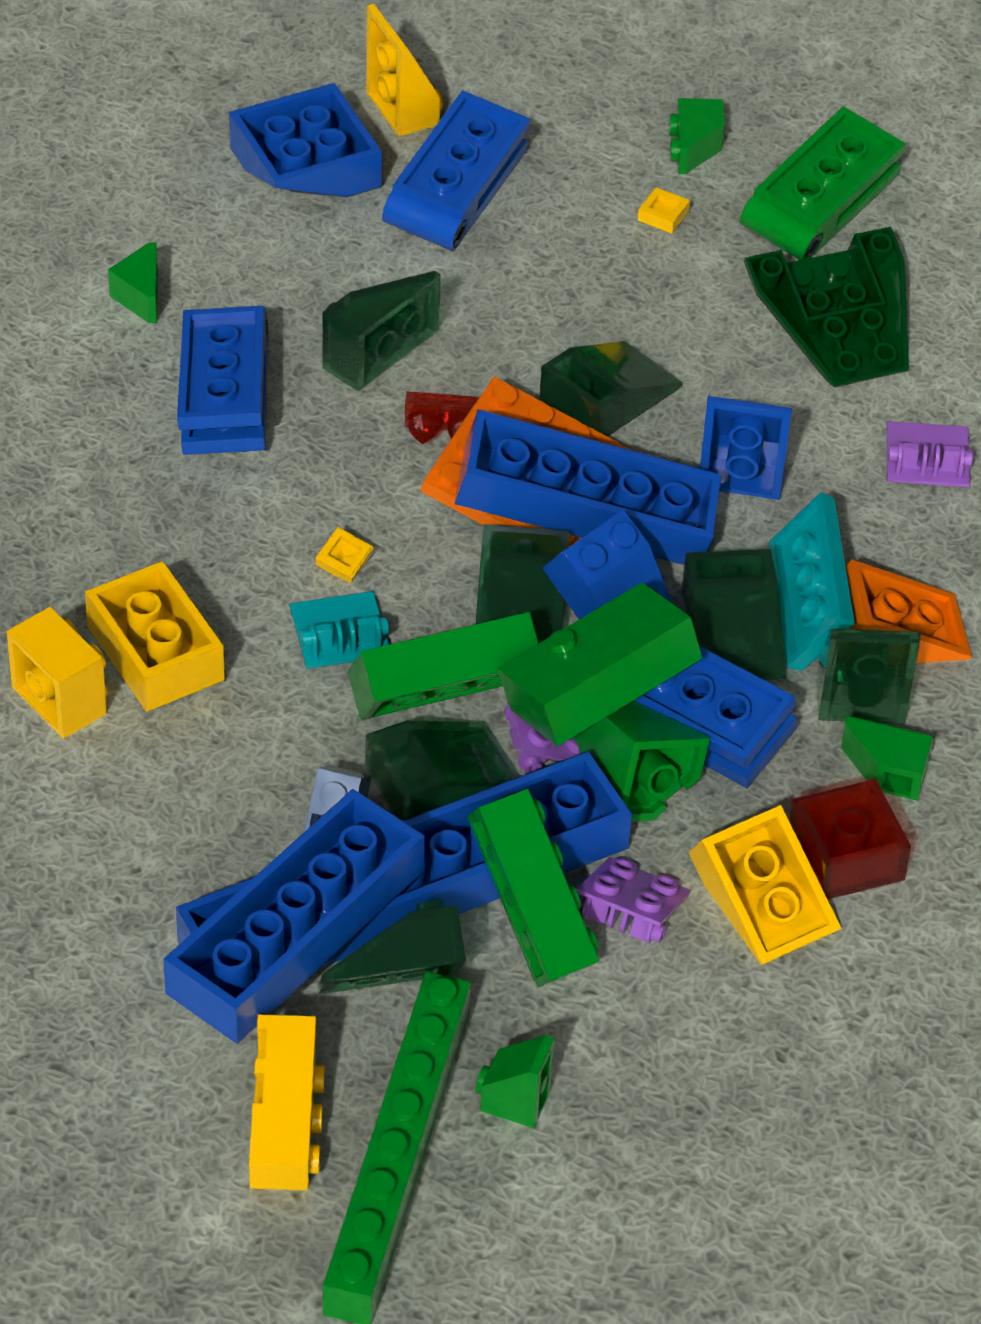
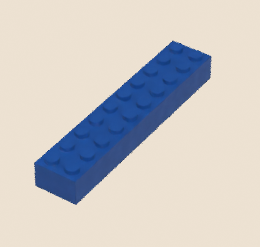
(580, 817)

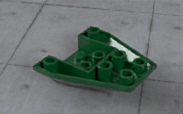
(841, 306)

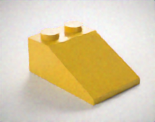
(396, 79)
(765, 885)

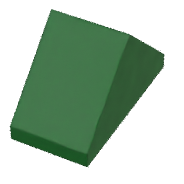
(135, 282)

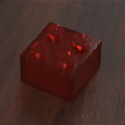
(851, 838)

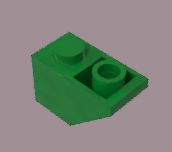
(697, 130)
(888, 754)

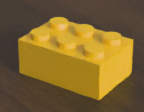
(154, 636)

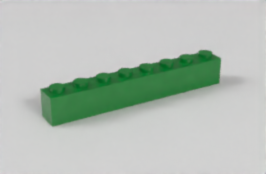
(396, 1150)

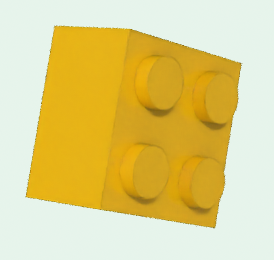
(57, 671)

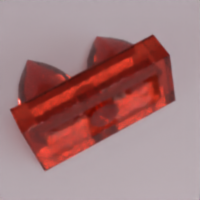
(434, 412)

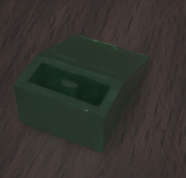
(604, 384)
(514, 577)
(736, 608)

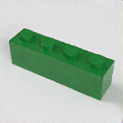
(534, 887)

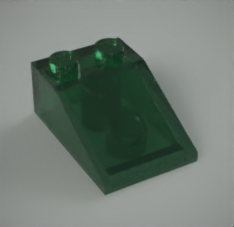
(379, 327)
(866, 675)
(434, 764)
(403, 952)

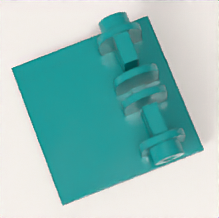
(338, 628)

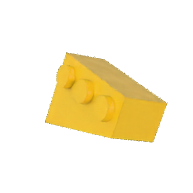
(284, 1104)

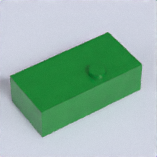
(599, 663)
(437, 665)

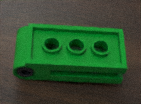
(823, 184)

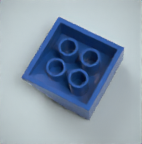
(307, 144)

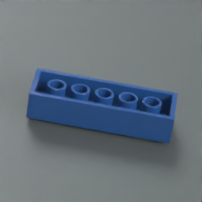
(582, 483)
(294, 915)

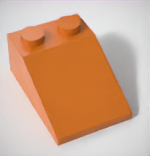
(902, 604)

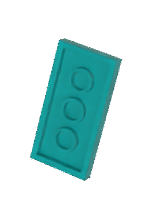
(811, 581)

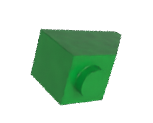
(518, 1081)

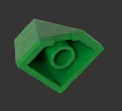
(645, 756)

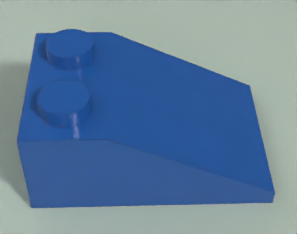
(746, 446)
(605, 566)

